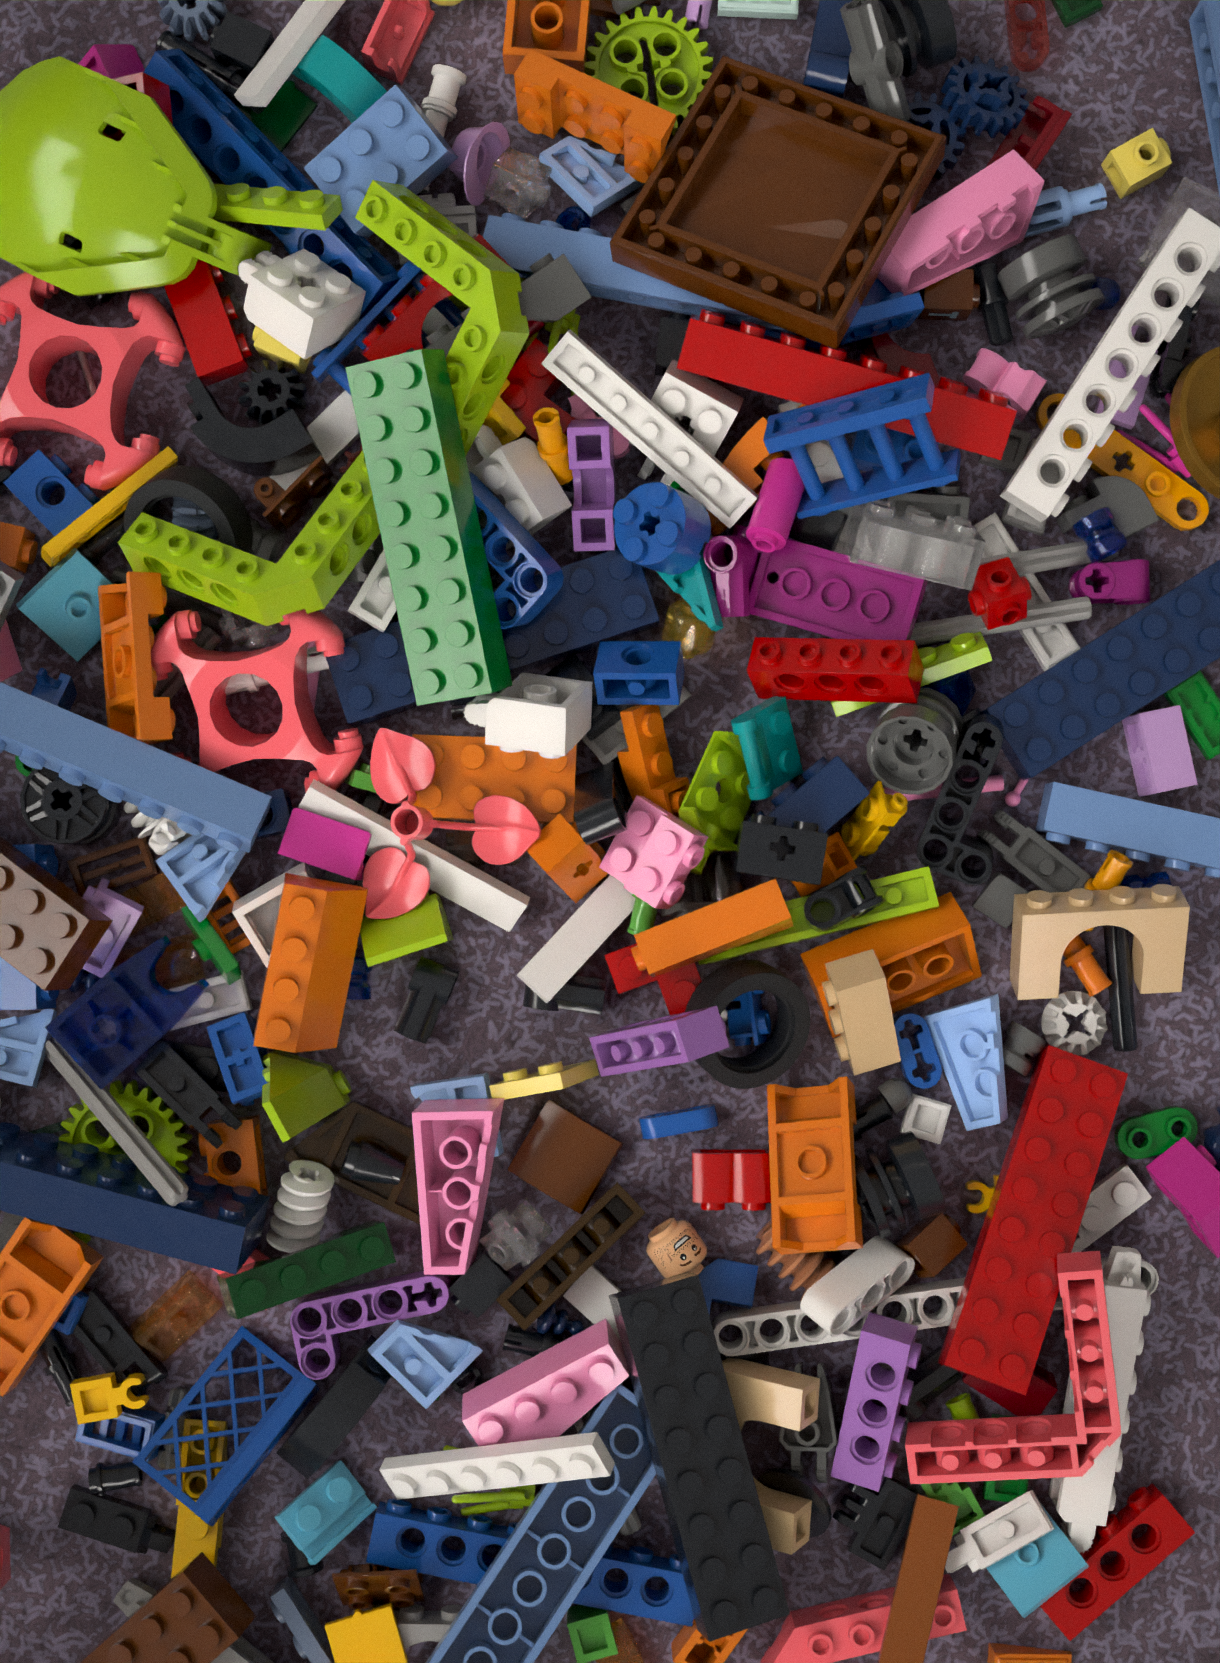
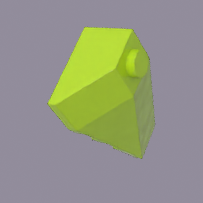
(300, 1092)

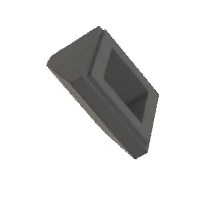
(998, 899)

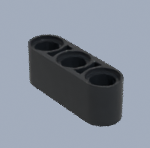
(600, 803)

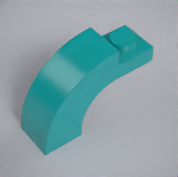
(339, 78)

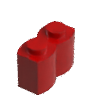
(731, 1177)

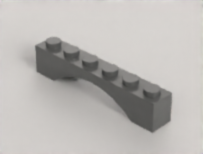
(544, 298)

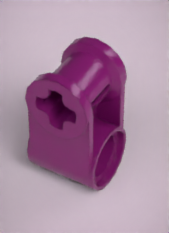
(1118, 582)

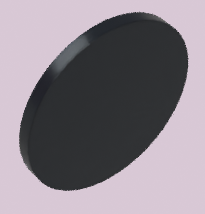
(796, 1484)

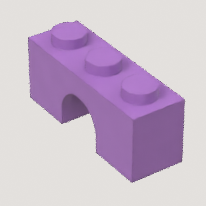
(594, 484)

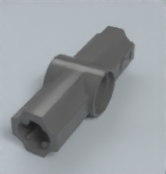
(875, 59)

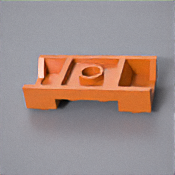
(560, 96)
(127, 658)
(813, 1168)
(38, 1280)

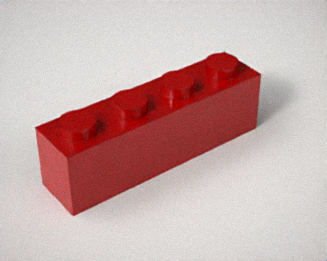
(207, 324)

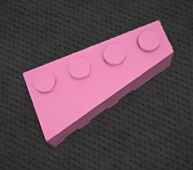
(453, 1173)
(547, 1390)

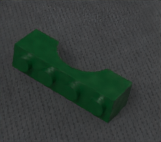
(306, 1270)

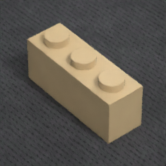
(861, 1012)

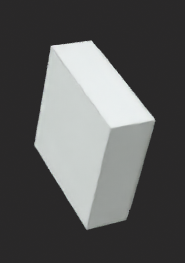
(926, 1118)

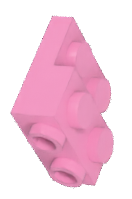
(654, 854)

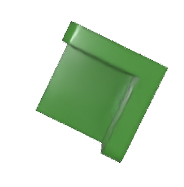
(591, 1633)

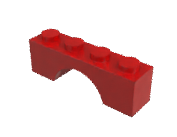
(409, 315)

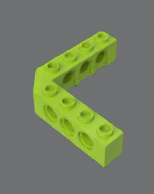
(494, 325)
(253, 586)

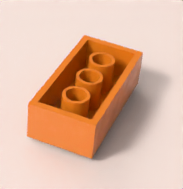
(548, 27)
(473, 770)

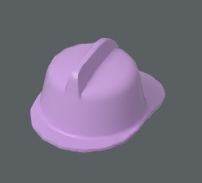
(477, 152)

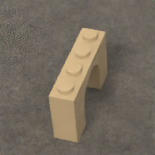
(1050, 921)
(784, 1401)

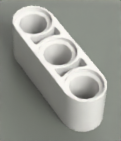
(857, 1285)

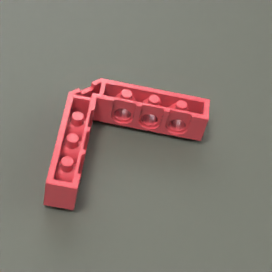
(1042, 1443)
(853, 1627)

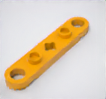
(1158, 482)

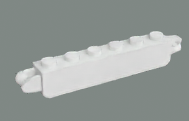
(1087, 1499)

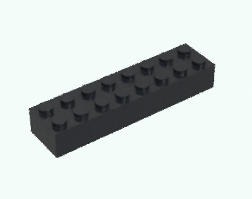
(699, 1456)

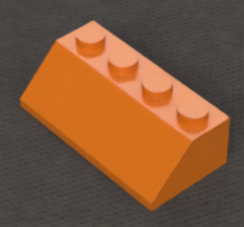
(917, 953)
(309, 964)

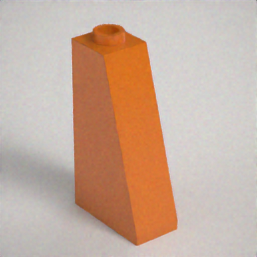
(712, 929)

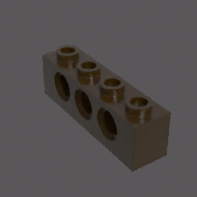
(570, 1256)

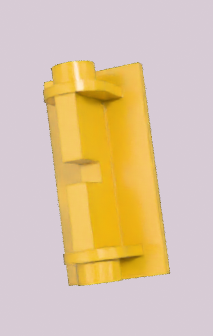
(871, 820)

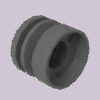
(1048, 282)
(913, 760)

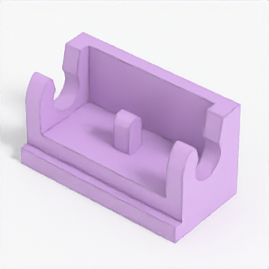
(1159, 751)

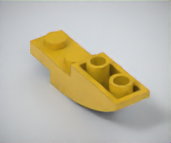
(192, 1532)

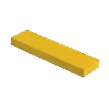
(105, 510)

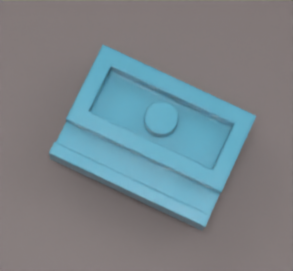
(325, 1512)

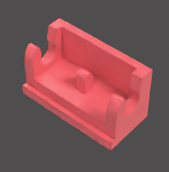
(396, 37)

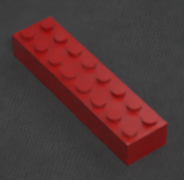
(811, 375)
(1032, 1219)

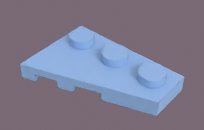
(972, 1058)

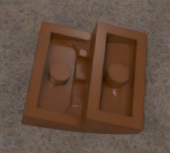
(565, 1156)

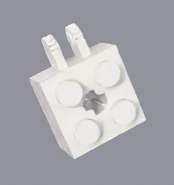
(300, 300)
(701, 400)
(517, 480)
(535, 714)

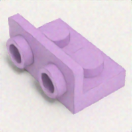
(124, 916)

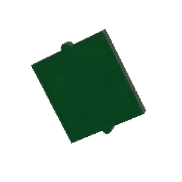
(282, 115)

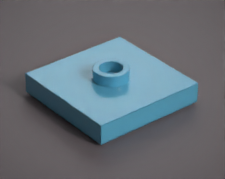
(68, 604)
(1038, 1570)

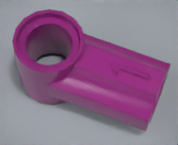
(731, 579)

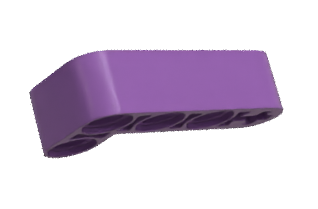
(374, 1313)

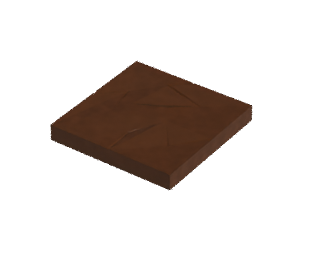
(778, 200)

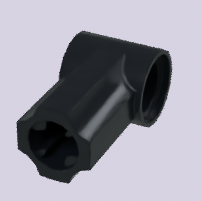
(429, 990)
(578, 994)
(929, 1382)

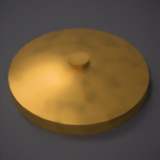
(1197, 419)

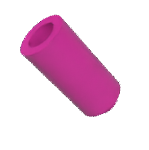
(775, 506)

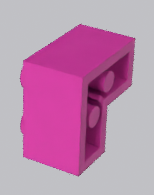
(1193, 1186)

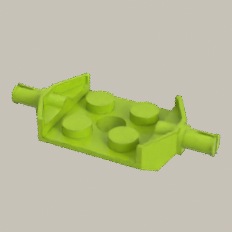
(715, 815)

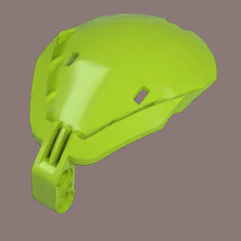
(132, 202)

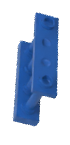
(330, 359)
(855, 412)

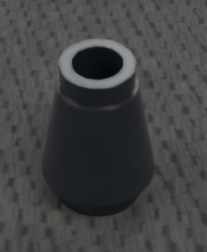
(371, 1164)

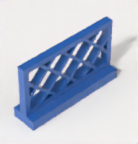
(255, 1447)

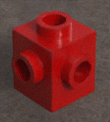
(999, 594)

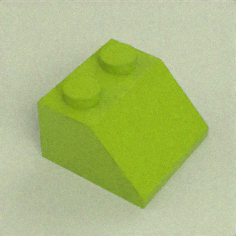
(406, 933)

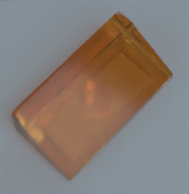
(176, 966)
(175, 1316)

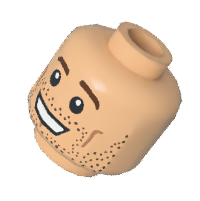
(676, 1248)

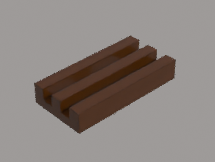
(146, 855)

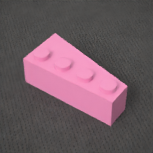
(964, 225)

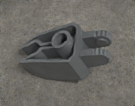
(819, 1435)

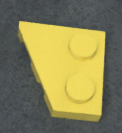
(549, 1078)

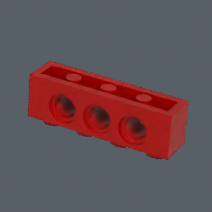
(836, 669)
(1134, 1559)

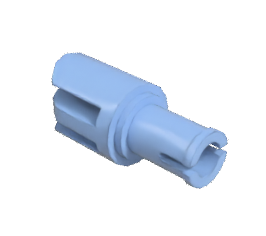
(1058, 206)

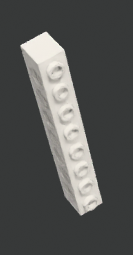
(1190, 237)

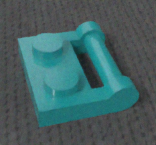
(767, 746)

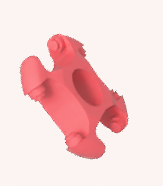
(121, 354)
(285, 668)

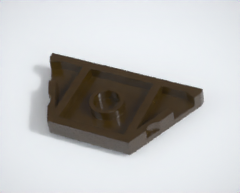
(359, 1123)

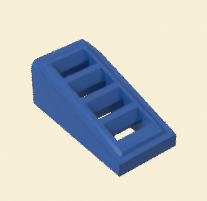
(143, 1421)

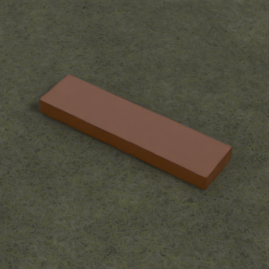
(918, 1581)

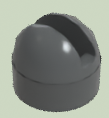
(896, 1093)

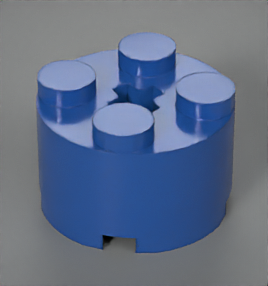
(661, 528)

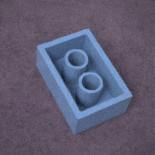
(385, 144)

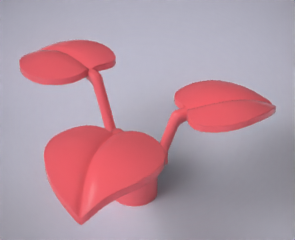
(399, 769)

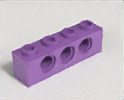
(660, 1041)
(856, 1457)

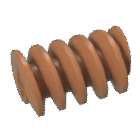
(805, 1267)

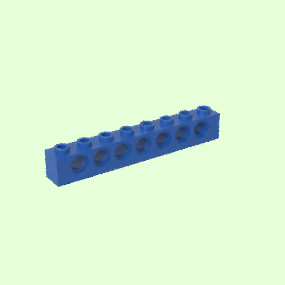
(259, 163)
(432, 1557)

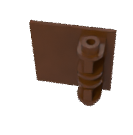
(285, 505)
(362, 1588)

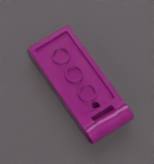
(830, 594)

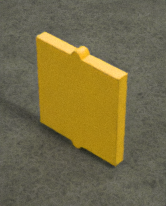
(367, 1637)

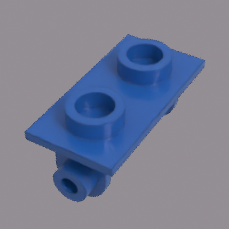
(749, 1020)

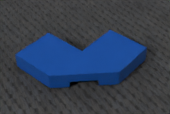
(729, 1283)

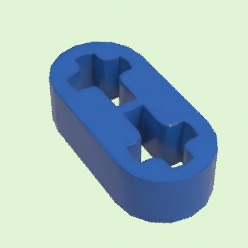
(924, 1047)
(678, 1121)

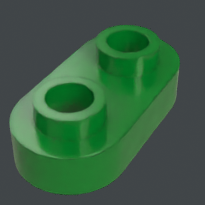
(1156, 1130)

